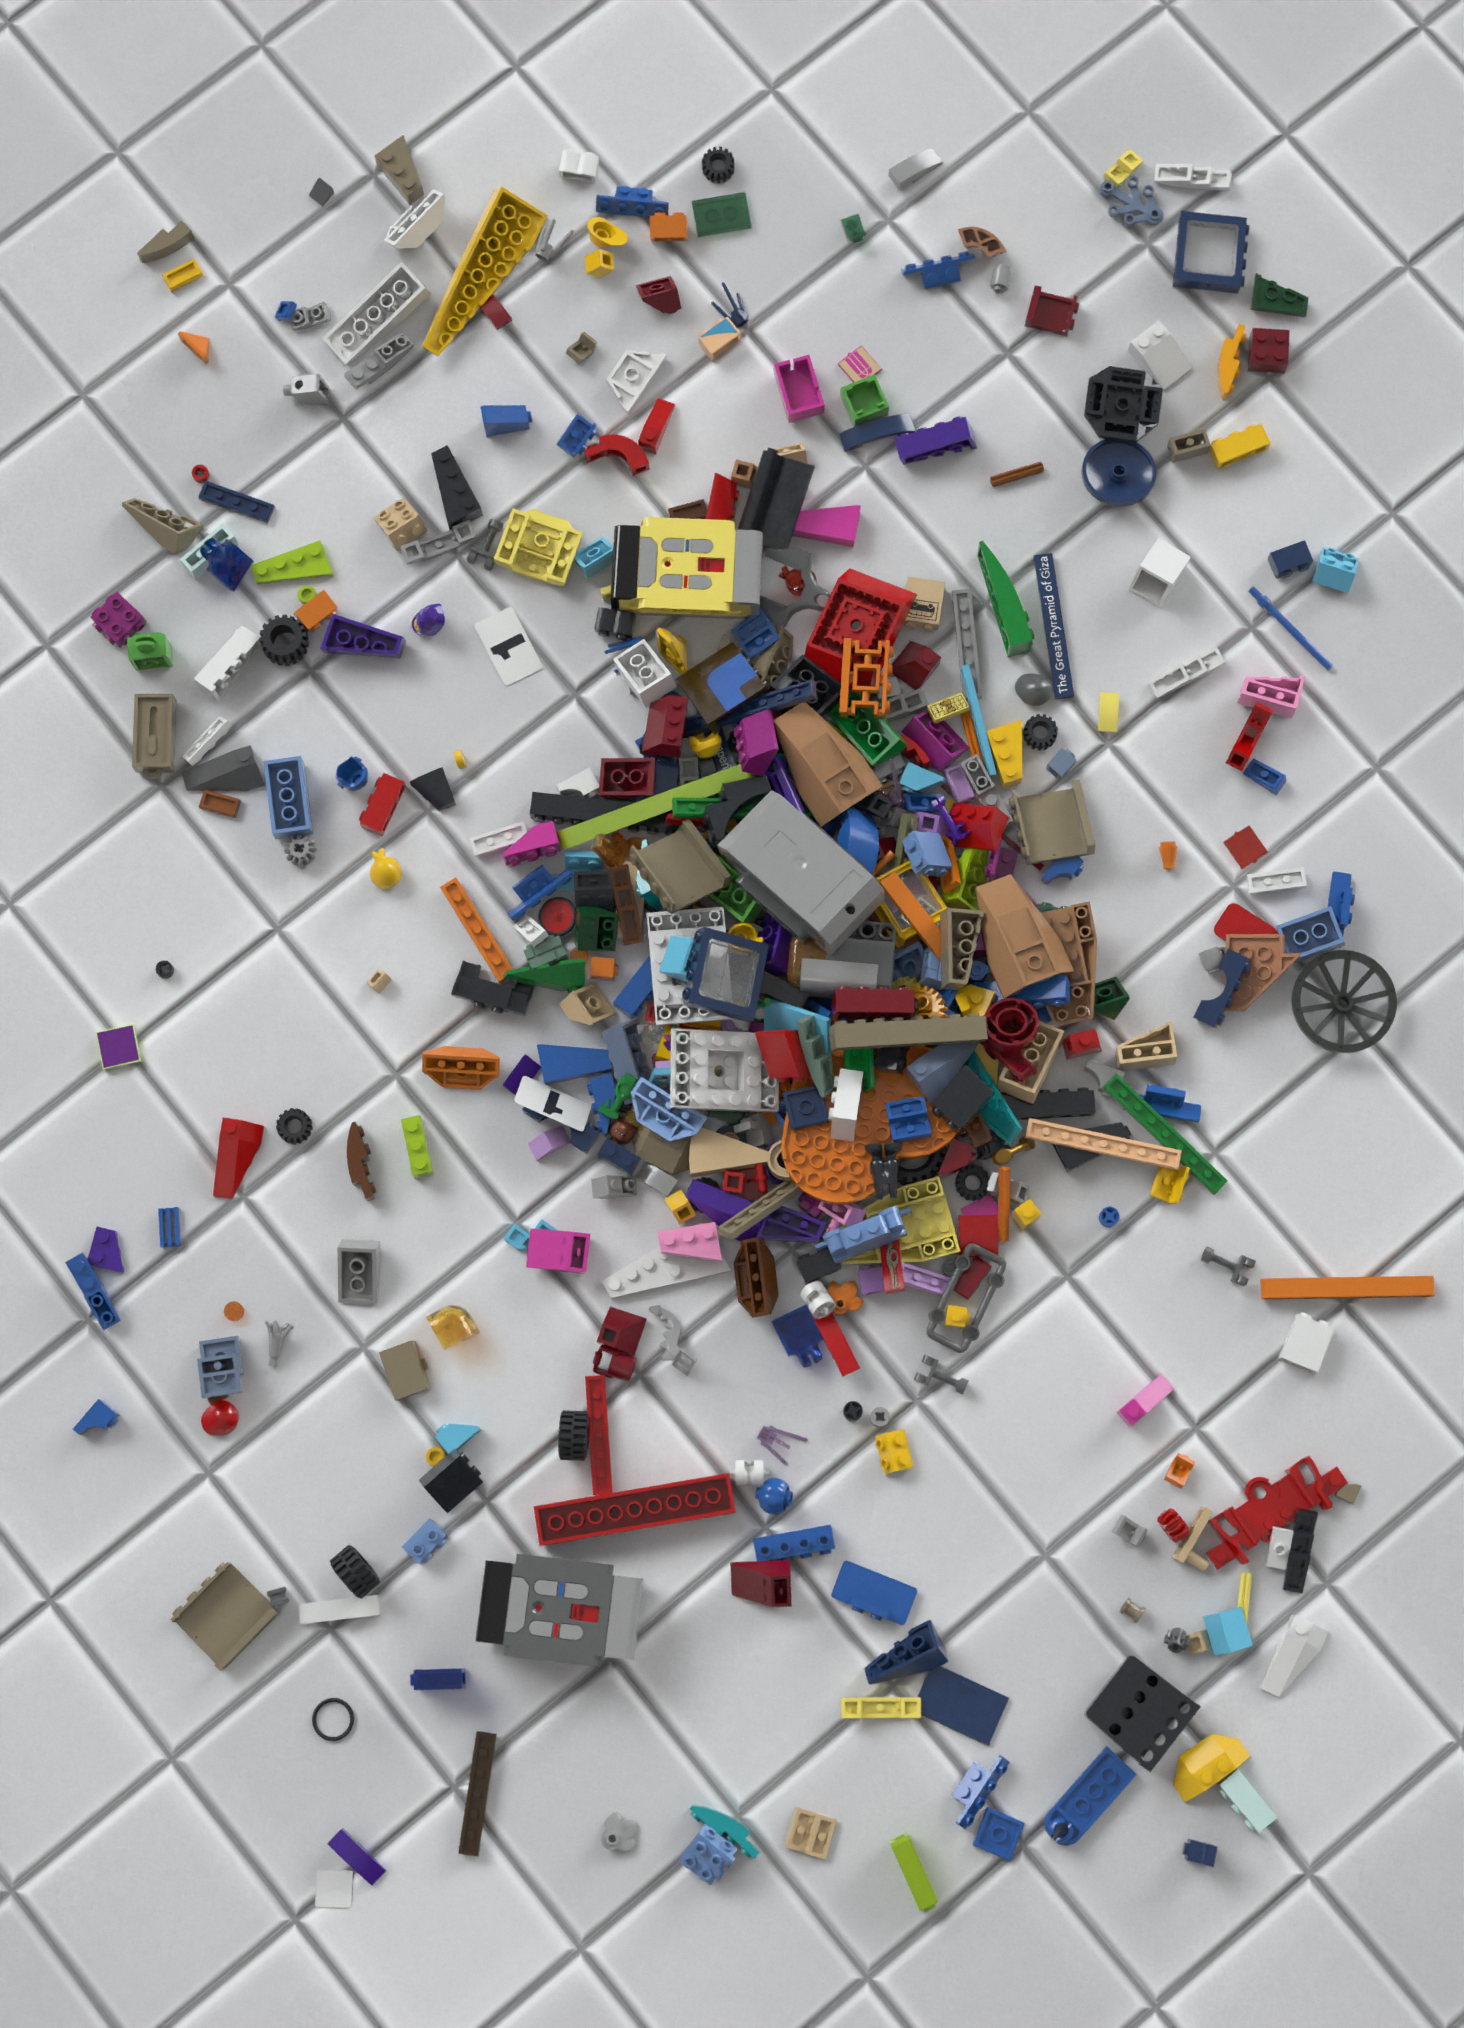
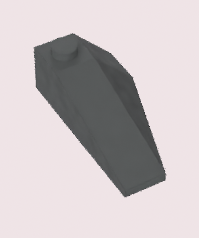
(227, 772)

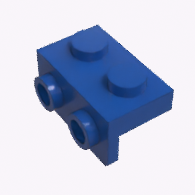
(576, 435)

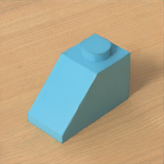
(455, 1435)

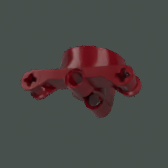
(1007, 1046)

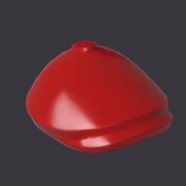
(220, 1418)

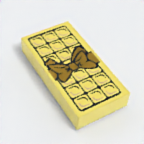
(948, 708)

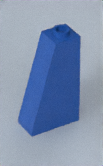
(572, 1063)

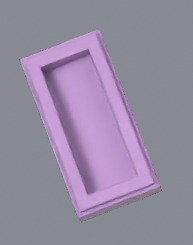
(958, 784)

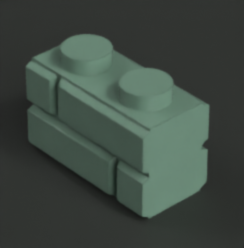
(549, 951)

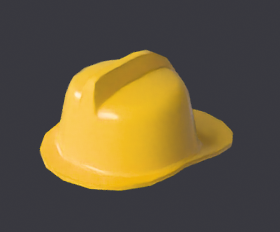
(605, 234)

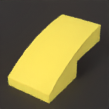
(1123, 168)
(1108, 711)

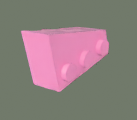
(1275, 693)
(692, 1242)

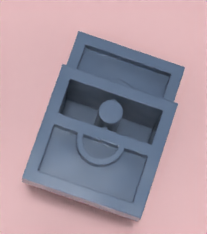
(220, 1367)

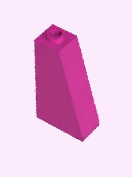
(829, 525)

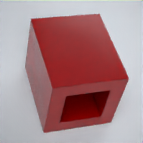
(734, 1182)

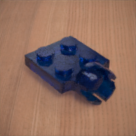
(226, 562)
(799, 1335)

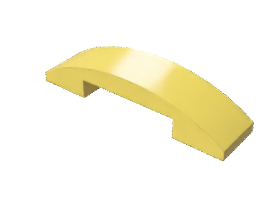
(881, 1707)

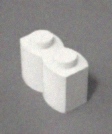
(579, 166)

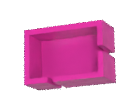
(799, 389)

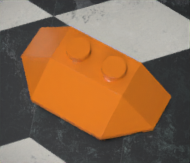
(461, 1067)

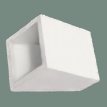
(1159, 572)

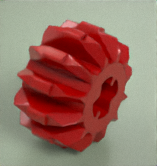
(1173, 1525)

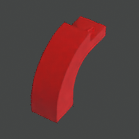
(622, 447)
(1249, 736)

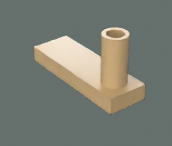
(1183, 1551)

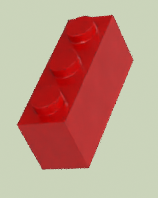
(382, 804)

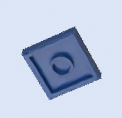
(998, 1833)

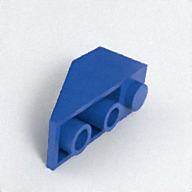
(602, 1089)

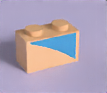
(719, 338)

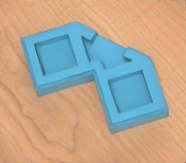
(520, 1239)

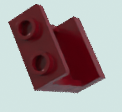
(1051, 312)

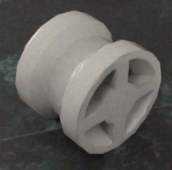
(877, 1419)

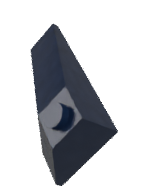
(913, 1655)

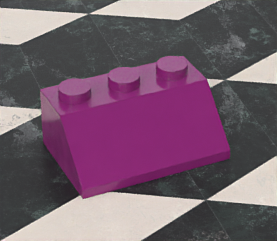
(937, 740)
(756, 742)

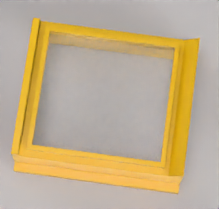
(922, 890)

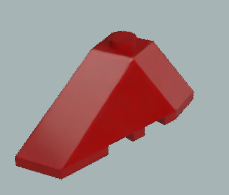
(236, 1149)

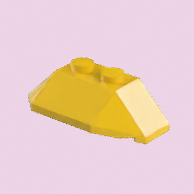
(1207, 1764)

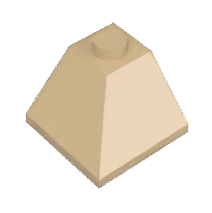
(587, 1005)

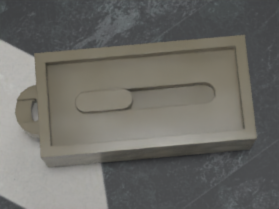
(154, 734)

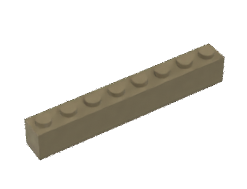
(908, 1032)

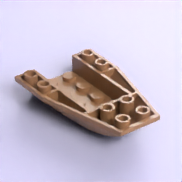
(823, 764)
(1018, 938)
(1079, 939)

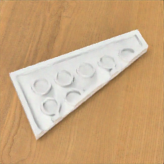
(660, 1270)

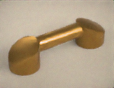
(1004, 1155)

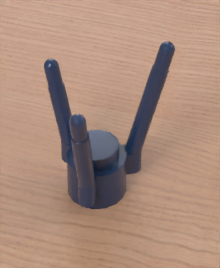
(738, 316)

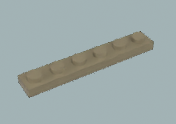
(759, 1210)

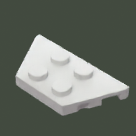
(633, 376)

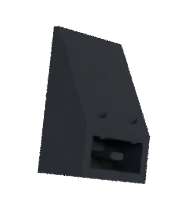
(593, 889)

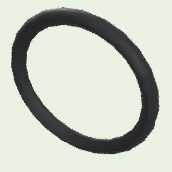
(350, 1724)

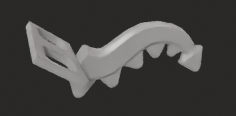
(673, 1352)

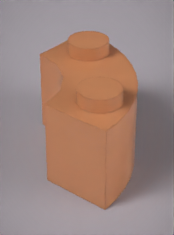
(983, 240)

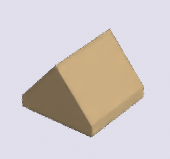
(379, 981)

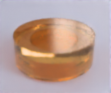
(574, 954)
(234, 1311)

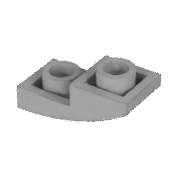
(310, 317)

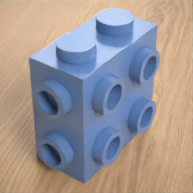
(927, 853)
(708, 1855)

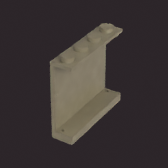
(1053, 825)
(680, 868)
(225, 1615)

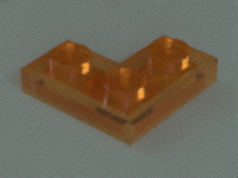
(611, 851)

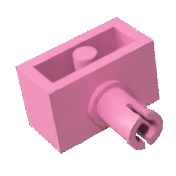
(842, 1214)

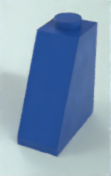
(505, 419)

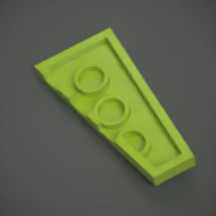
(295, 564)

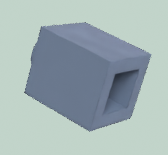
(1061, 763)

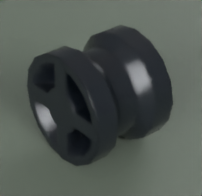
(852, 1411)

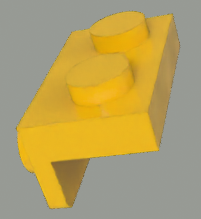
(1169, 1184)
(893, 1451)

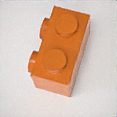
(668, 227)
(316, 611)

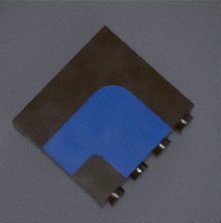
(722, 684)

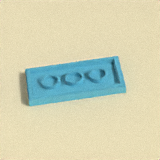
(785, 1017)

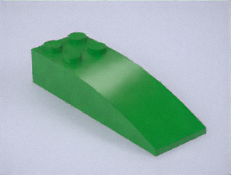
(1006, 604)

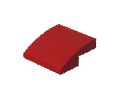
(978, 1230)

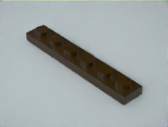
(477, 1793)

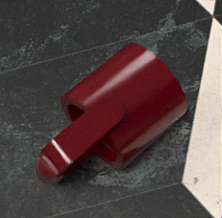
(620, 1366)

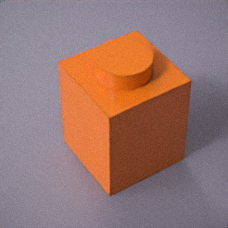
(603, 968)

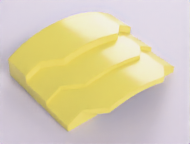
(538, 546)

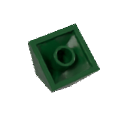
(1110, 998)

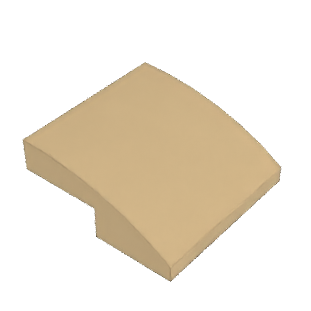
(810, 1833)

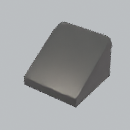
(321, 192)

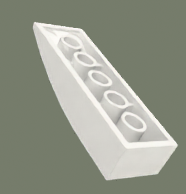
(377, 314)

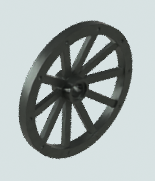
(1340, 1047)

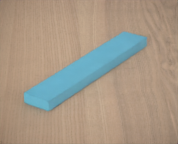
(978, 720)

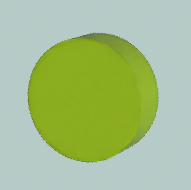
(306, 593)

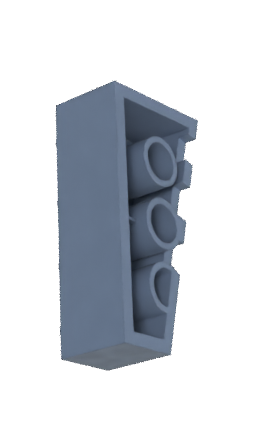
(625, 1050)

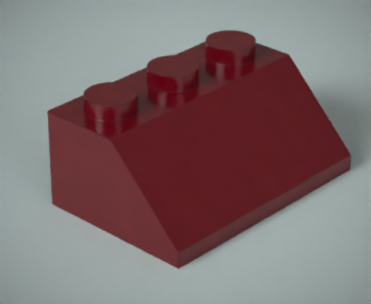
(666, 726)

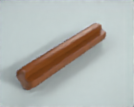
(1016, 474)

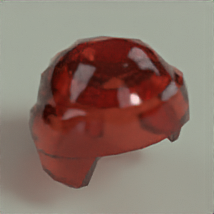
(793, 580)

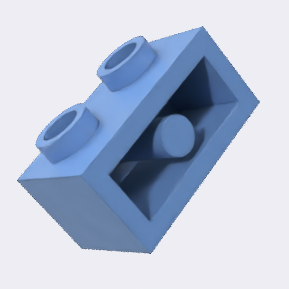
(425, 1542)

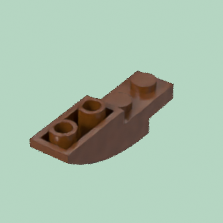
(356, 1155)

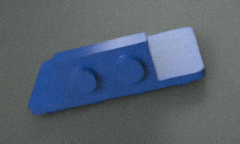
(874, 1593)

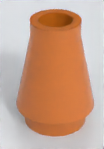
(1168, 854)

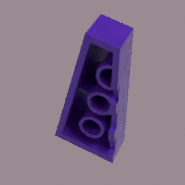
(356, 638)

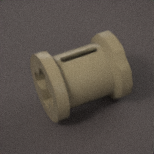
(1132, 1610)

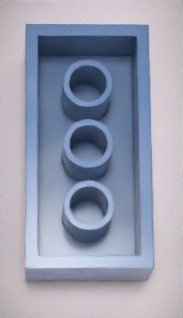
(288, 797)

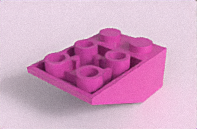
(537, 842)
(558, 1250)

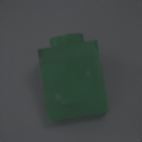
(853, 228)

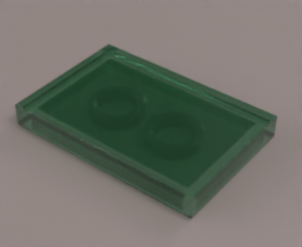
(721, 214)

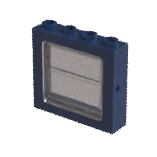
(1210, 252)
(725, 974)

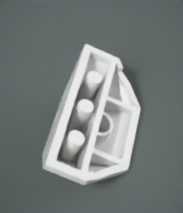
(417, 221)

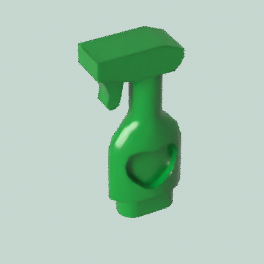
(623, 1093)

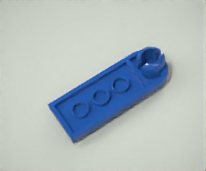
(1088, 1797)

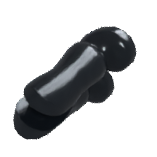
(884, 1171)

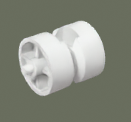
(818, 1299)
(749, 1473)

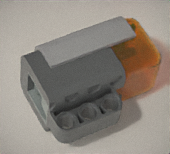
(855, 964)

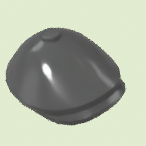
(1033, 689)

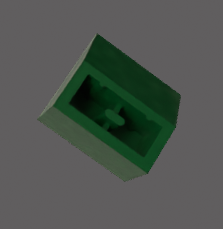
(595, 929)

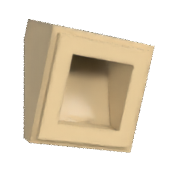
(1199, 1642)

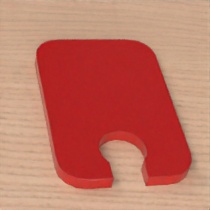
(1240, 921)

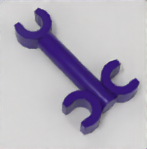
(956, 830)

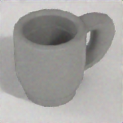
(1212, 958)

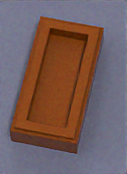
(219, 803)

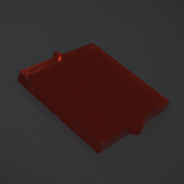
(1245, 847)

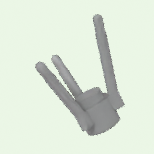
(544, 249)

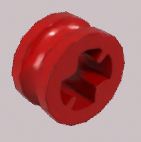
(203, 469)

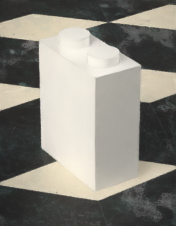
(1306, 1343)

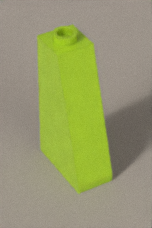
(913, 1872)

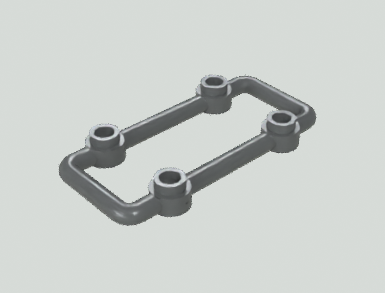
(937, 1314)

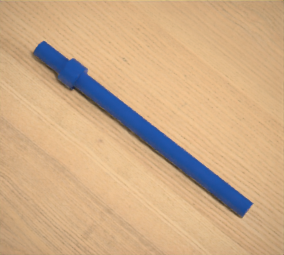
(1265, 603)

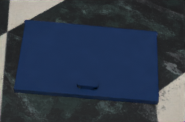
(961, 1704)

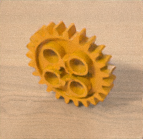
(934, 1001)

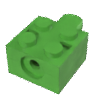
(150, 651)

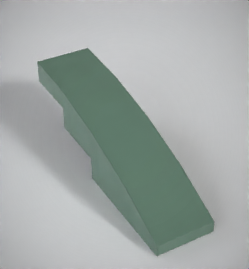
(817, 1060)

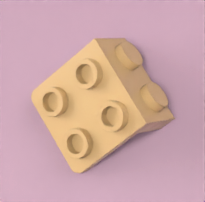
(400, 523)

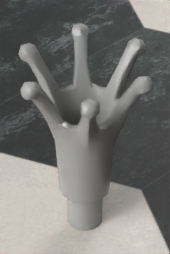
(276, 1341)

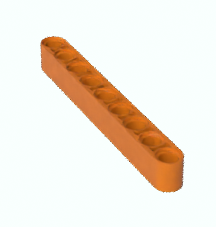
(1347, 1287)

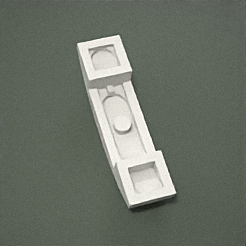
(338, 1609)

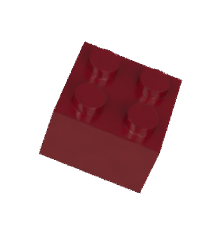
(1268, 350)

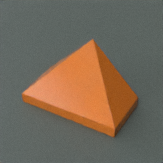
(197, 344)

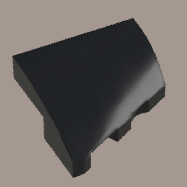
(435, 789)

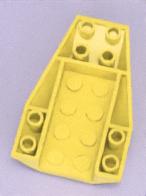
(928, 1226)

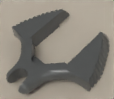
(801, 561)

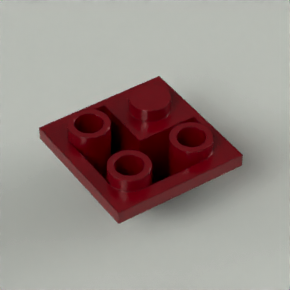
(621, 1330)

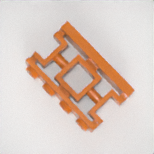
(851, 678)

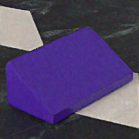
(525, 1067)

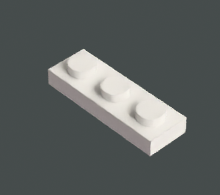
(206, 740)
(497, 839)
(1276, 880)

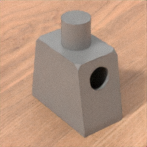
(308, 389)

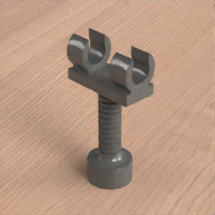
(495, 526)
(1208, 1255)
(960, 1385)

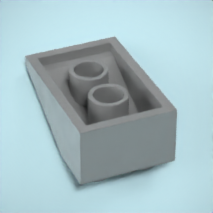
(358, 1271)

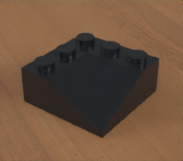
(803, 670)

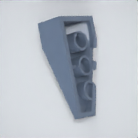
(938, 1067)

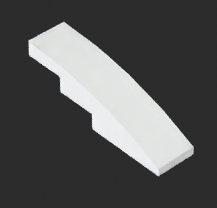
(1192, 177)
(1187, 672)

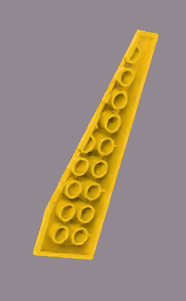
(494, 249)

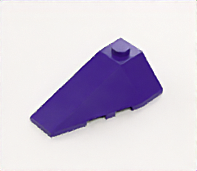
(719, 1206)

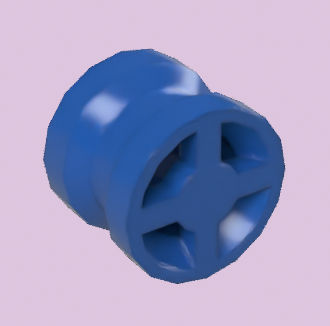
(1111, 1214)

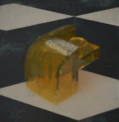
(452, 1325)

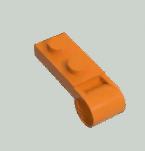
(952, 878)

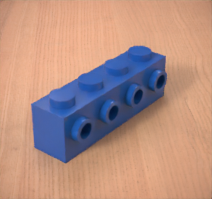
(794, 1543)

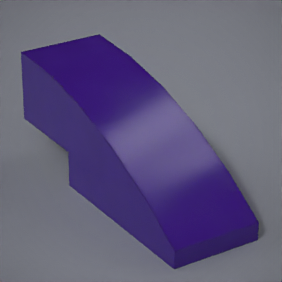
(356, 1856)

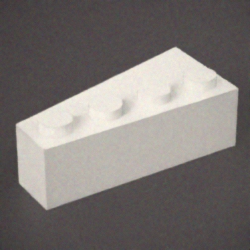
(228, 663)

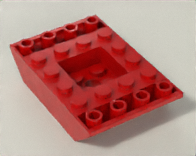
(861, 599)

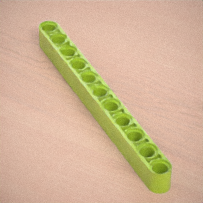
(648, 807)

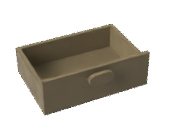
(405, 1370)

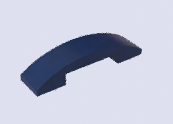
(876, 430)

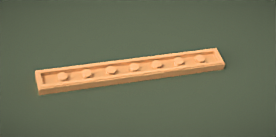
(1103, 1144)

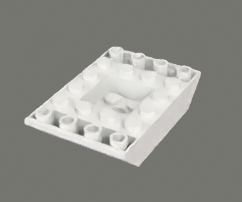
(667, 989)
(743, 1080)

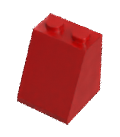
(783, 1054)

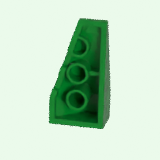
(565, 976)

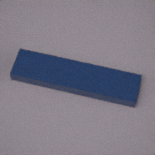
(236, 501)

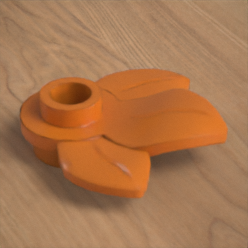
(846, 1295)

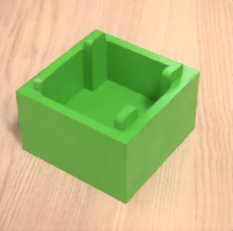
(864, 400)

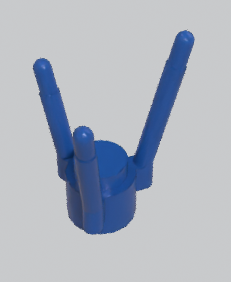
(622, 645)

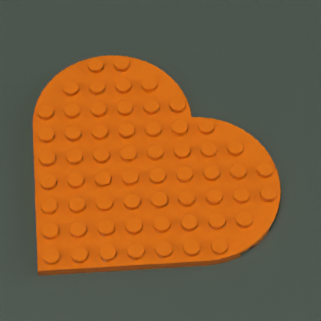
(840, 1169)

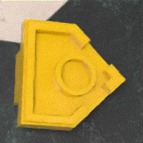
(974, 1000)

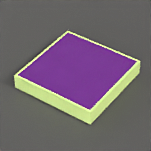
(118, 1047)

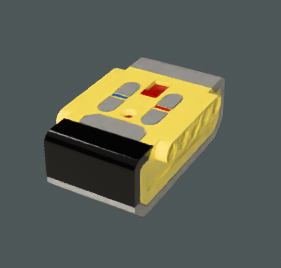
(686, 569)

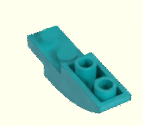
(722, 1822)

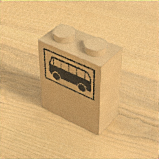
(927, 604)

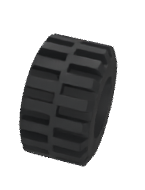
(277, 627)
(573, 1435)
(354, 1571)

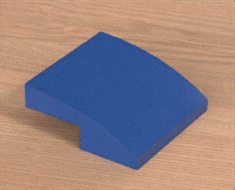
(755, 634)
(908, 1119)

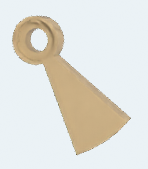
(718, 1153)

